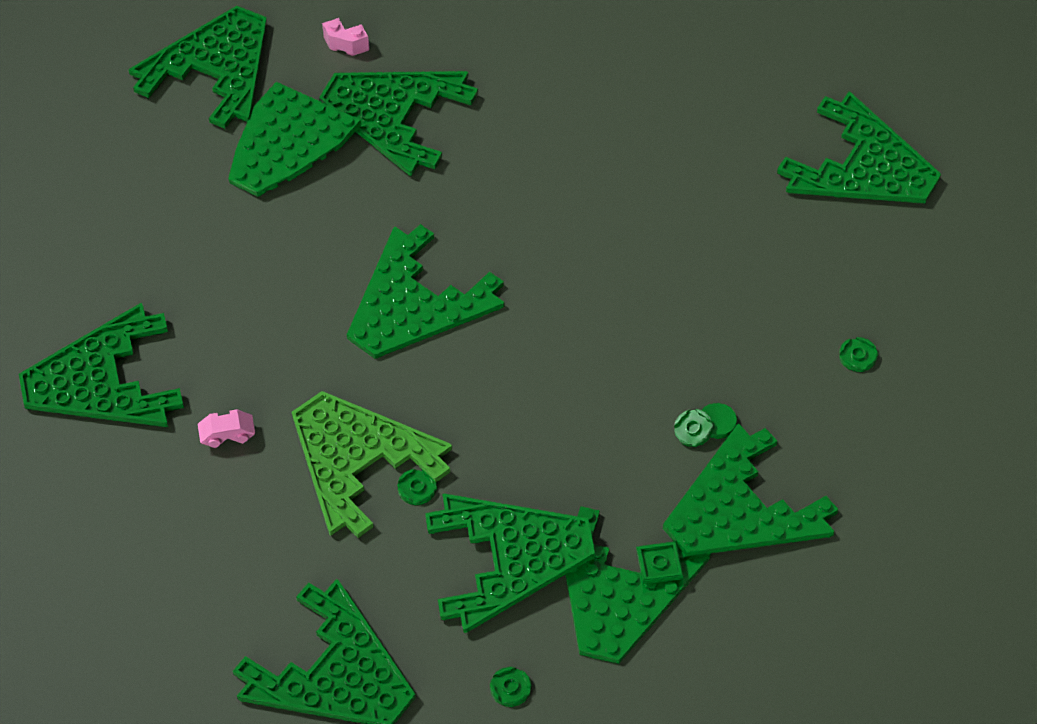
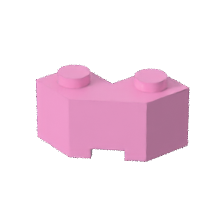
(350, 40)
(234, 426)

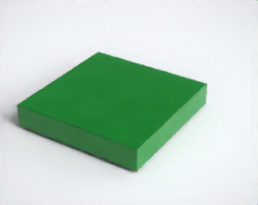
(659, 562)

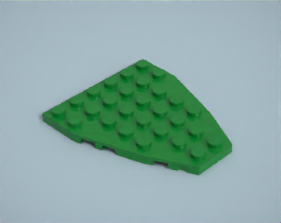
(285, 138)

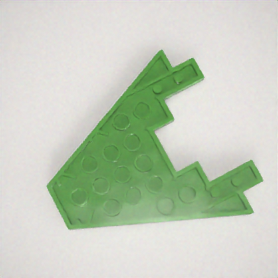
(347, 439)

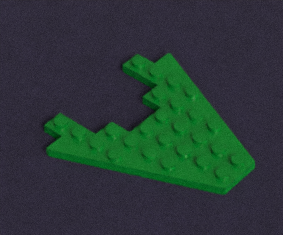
(221, 48)
(384, 103)
(876, 168)
(402, 311)
(85, 376)
(726, 515)
(527, 552)
(613, 605)
(347, 682)

